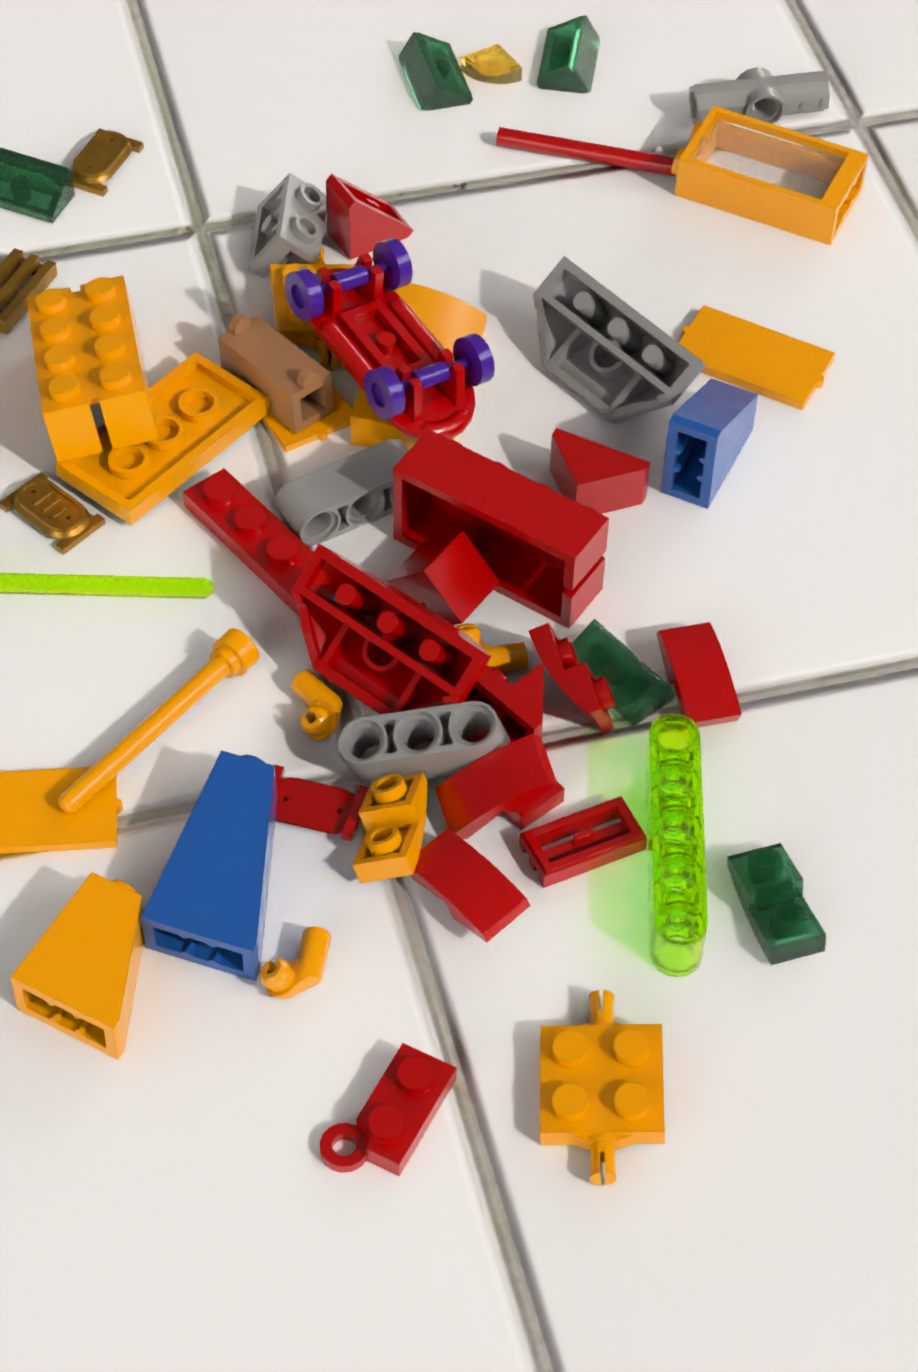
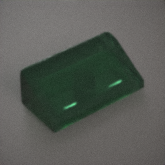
(569, 57)
(433, 73)
(34, 186)
(633, 683)

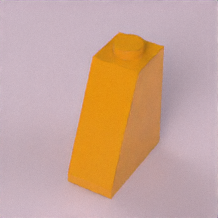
(87, 966)

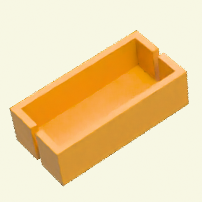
(89, 356)

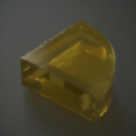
(492, 66)

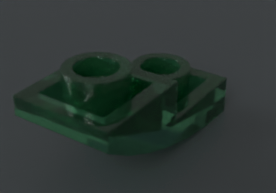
(775, 905)

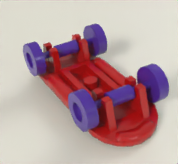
(388, 346)

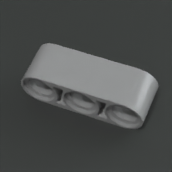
(341, 493)
(401, 732)

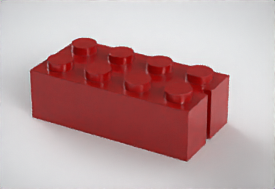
(538, 540)

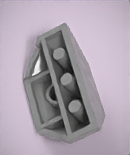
(608, 347)

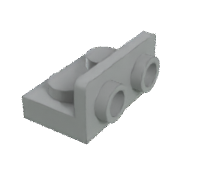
(288, 223)

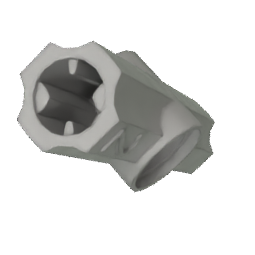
(762, 95)

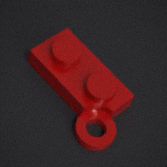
(393, 1115)

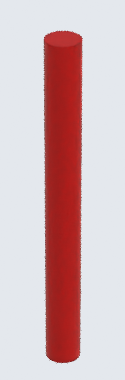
(584, 151)

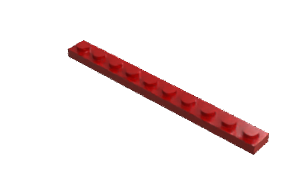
(278, 561)

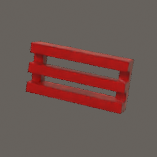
(586, 849)

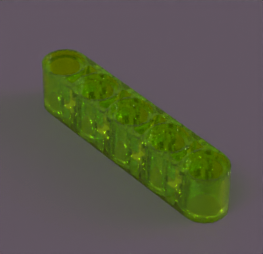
(676, 815)

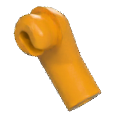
(504, 657)
(323, 705)
(290, 978)

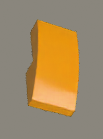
(393, 825)

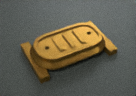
(101, 160)
(53, 512)

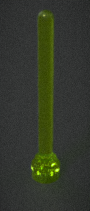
(105, 585)

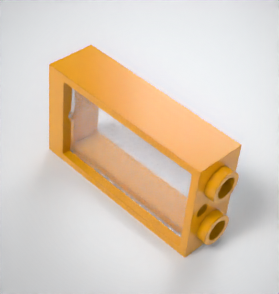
(770, 174)

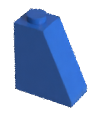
(706, 441)

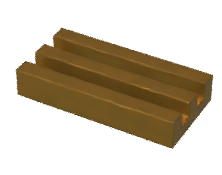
(13, 274)

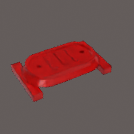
(318, 805)

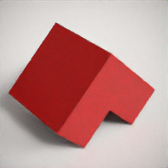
(446, 576)

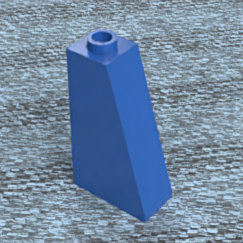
(218, 876)

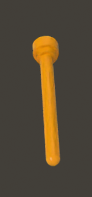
(231, 656)

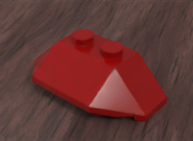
(380, 639)

